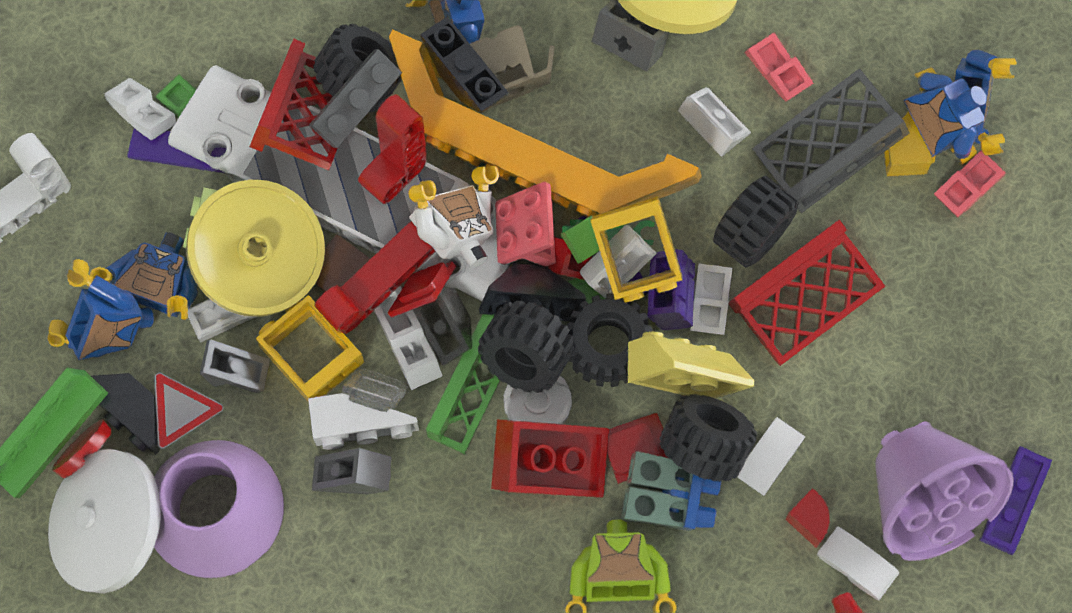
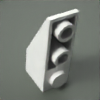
(340, 420)

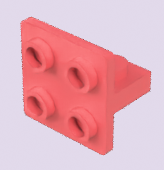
(526, 226)

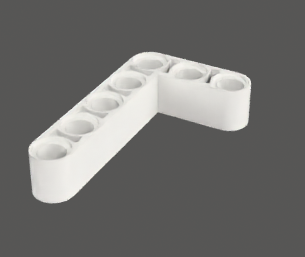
(34, 188)

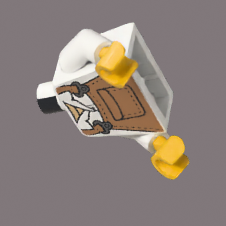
(457, 219)

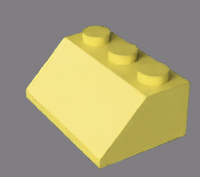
(684, 367)

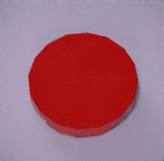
(87, 443)

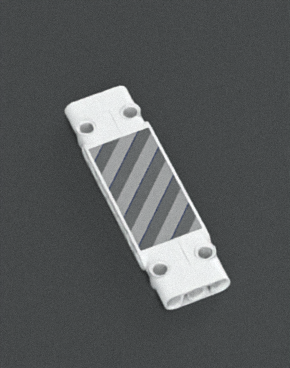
(222, 118)

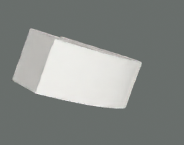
(408, 344)

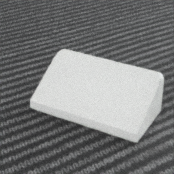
(713, 120)
(629, 255)

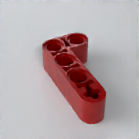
(401, 150)
(371, 285)

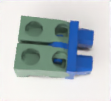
(679, 499)

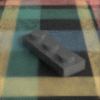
(355, 98)

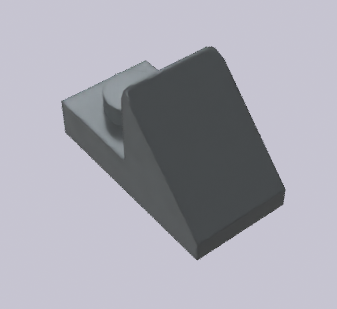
(233, 366)

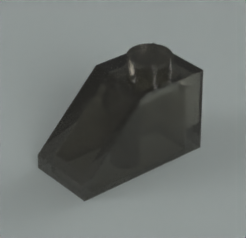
(446, 325)

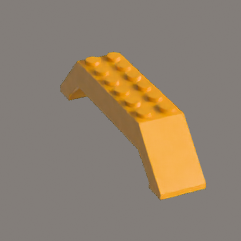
(522, 156)

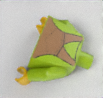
(619, 569)

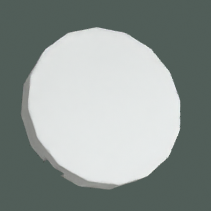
(539, 408)

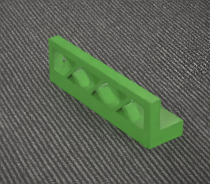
(456, 389)
(47, 429)

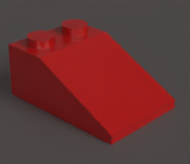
(549, 458)

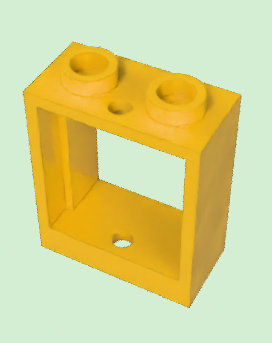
(634, 290)
(331, 374)

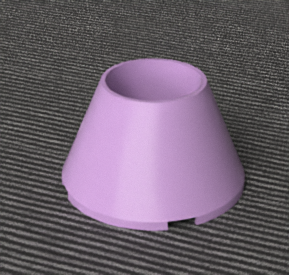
(242, 533)

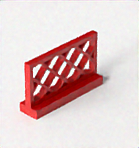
(280, 103)
(791, 268)

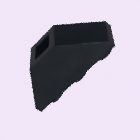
(462, 67)
(532, 285)
(130, 407)

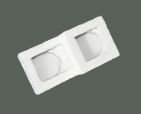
(137, 107)
(711, 299)
(770, 456)
(858, 562)

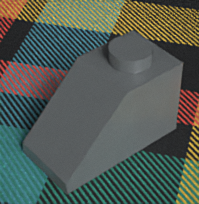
(352, 472)

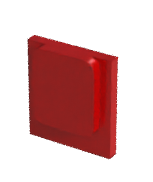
(422, 288)
(633, 436)

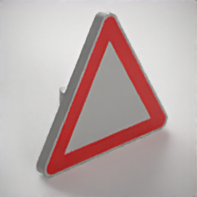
(179, 409)

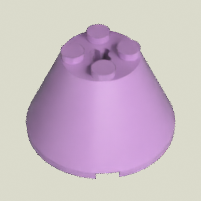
(936, 491)

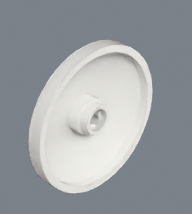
(104, 521)

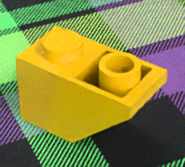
(910, 154)

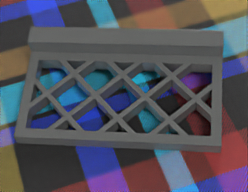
(850, 158)

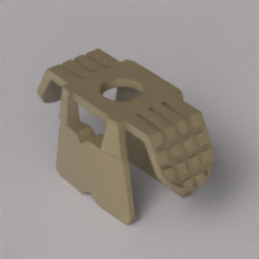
(511, 64)

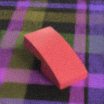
(778, 68)
(969, 184)

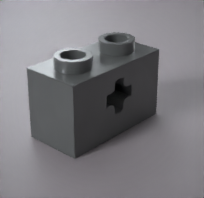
(628, 37)

